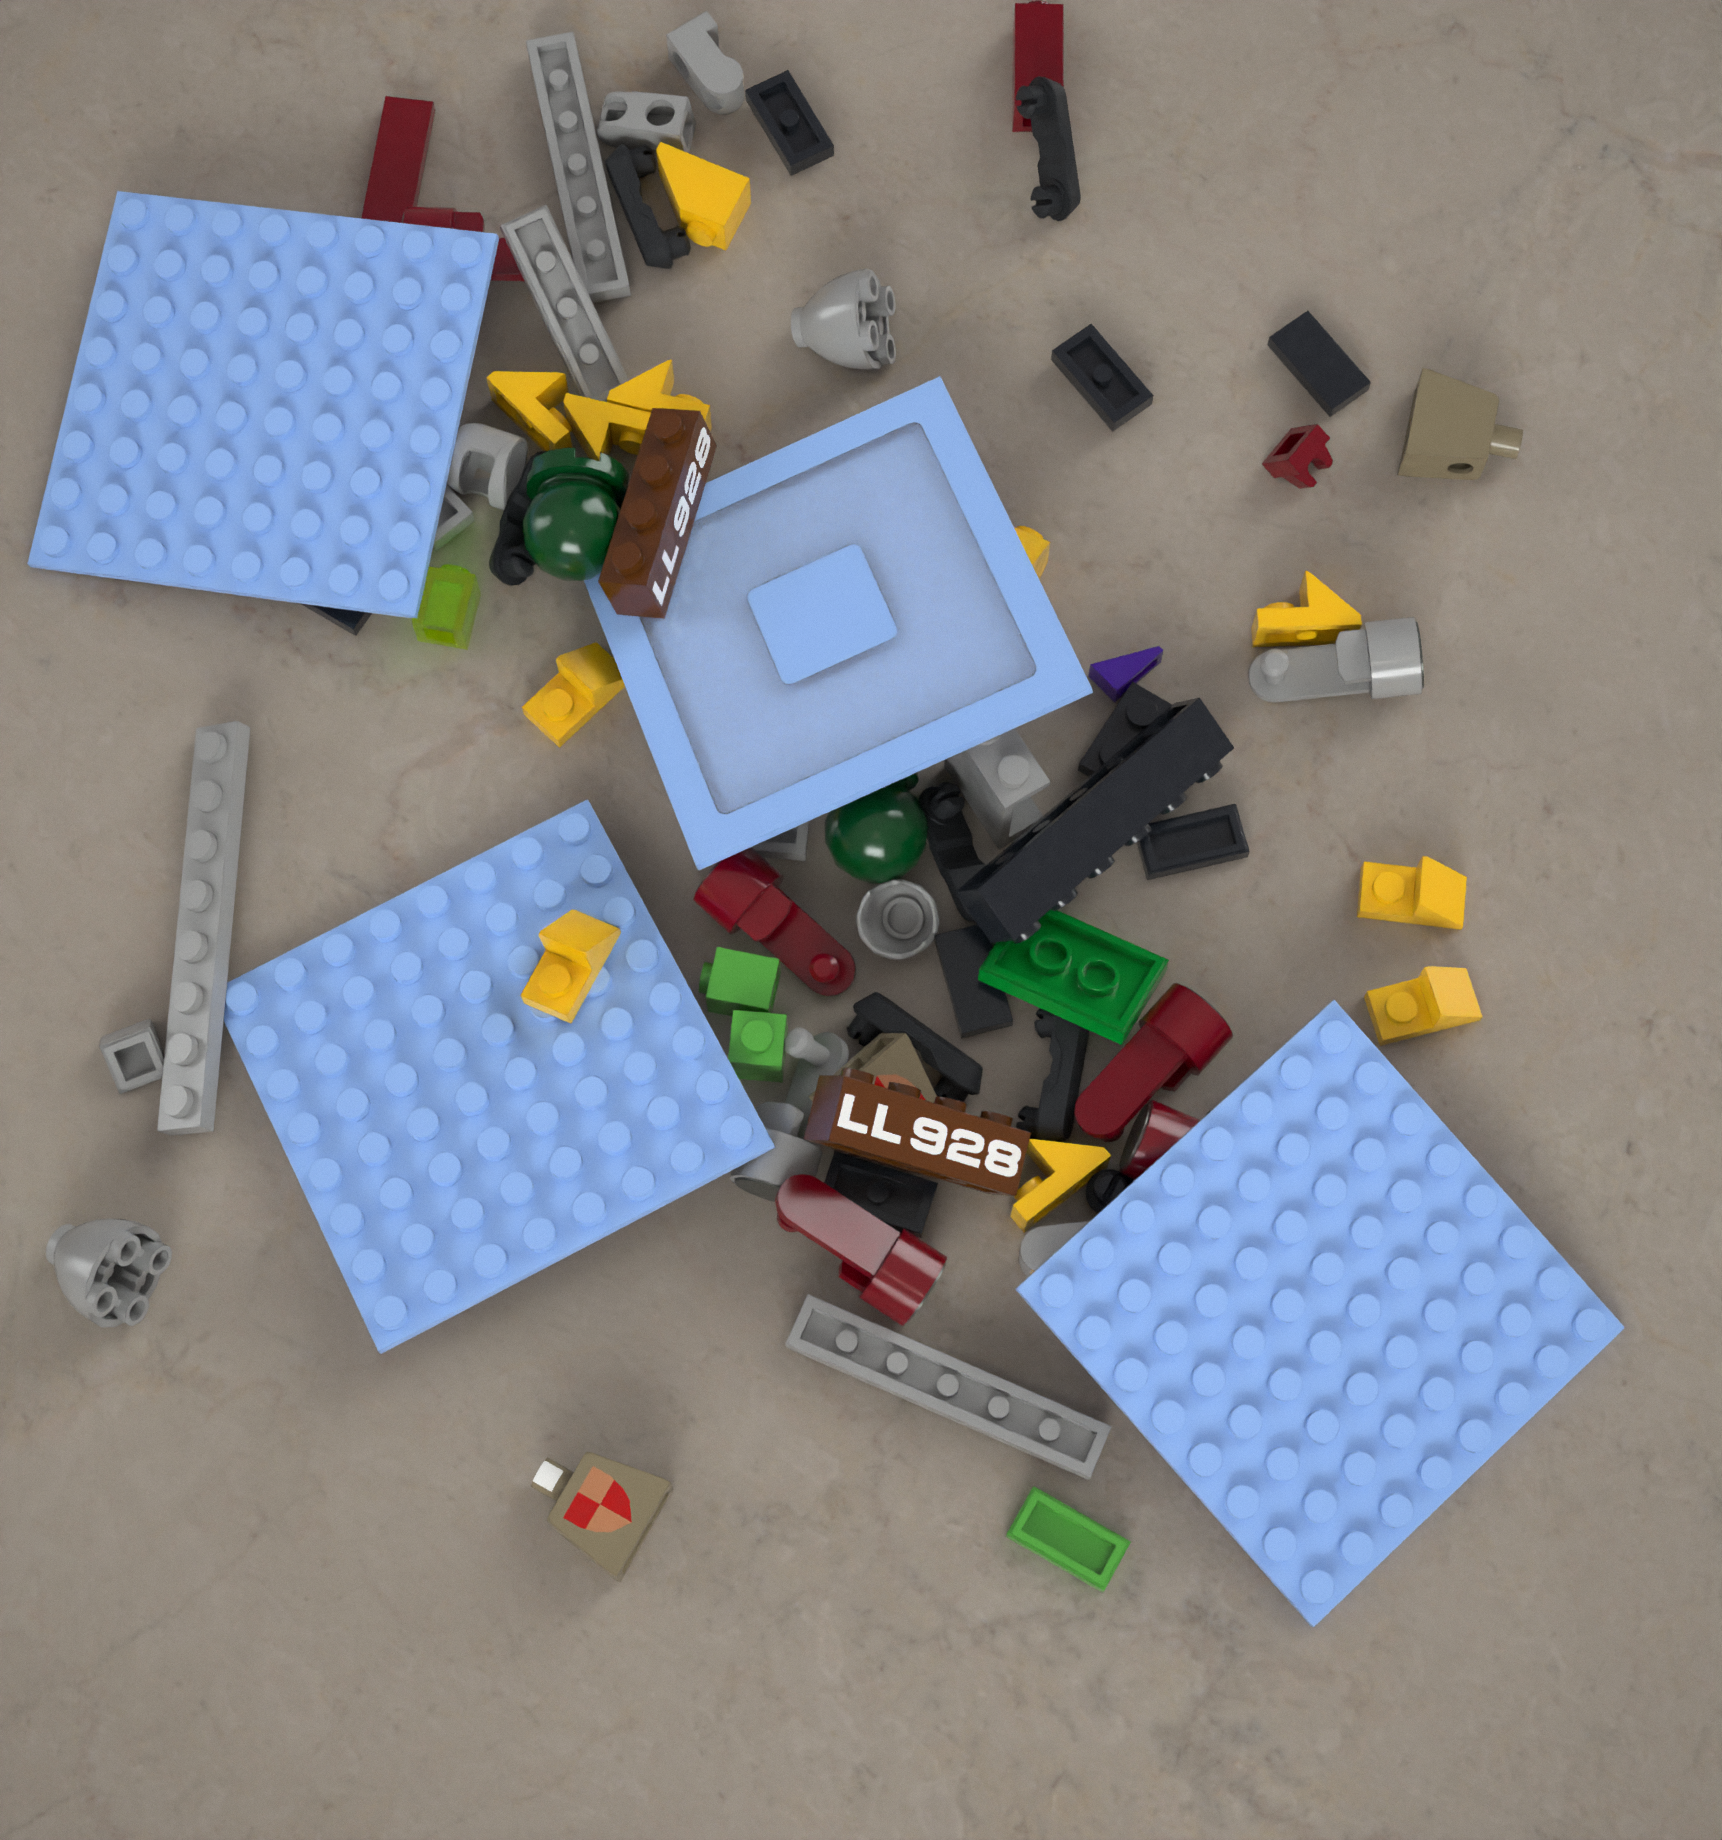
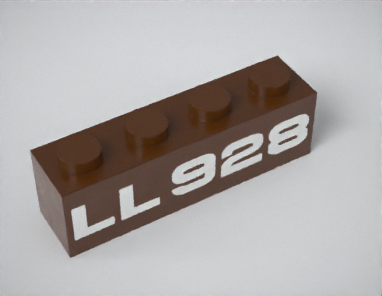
(658, 513)
(916, 1133)

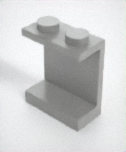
(999, 785)

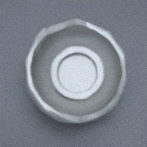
(897, 919)

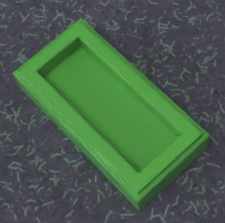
(1068, 1539)

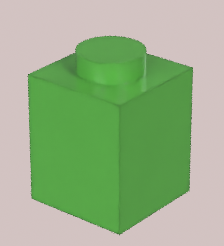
(739, 982)
(758, 1045)

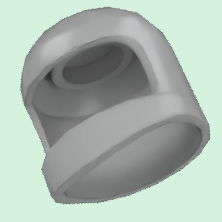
(492, 451)

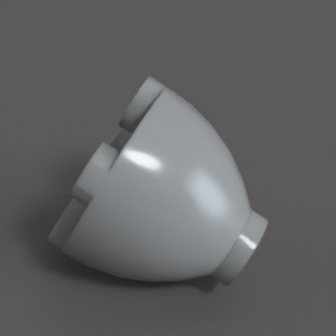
(848, 321)
(108, 1268)

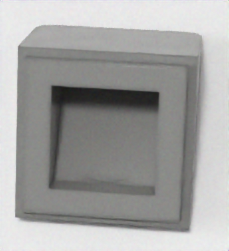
(133, 1055)

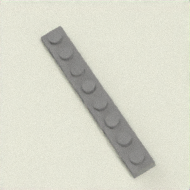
(204, 930)

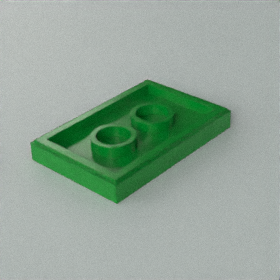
(1077, 974)

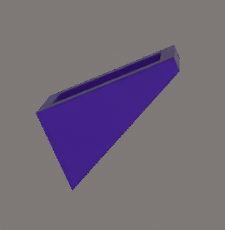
(1117, 674)

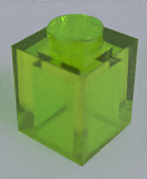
(448, 607)

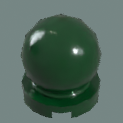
(572, 512)
(879, 833)

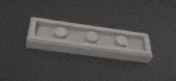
(564, 304)

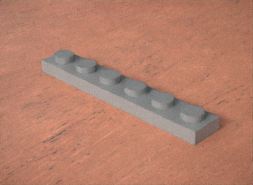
(578, 166)
(948, 1386)

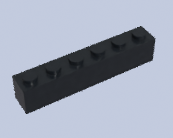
(1095, 822)

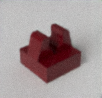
(1296, 451)

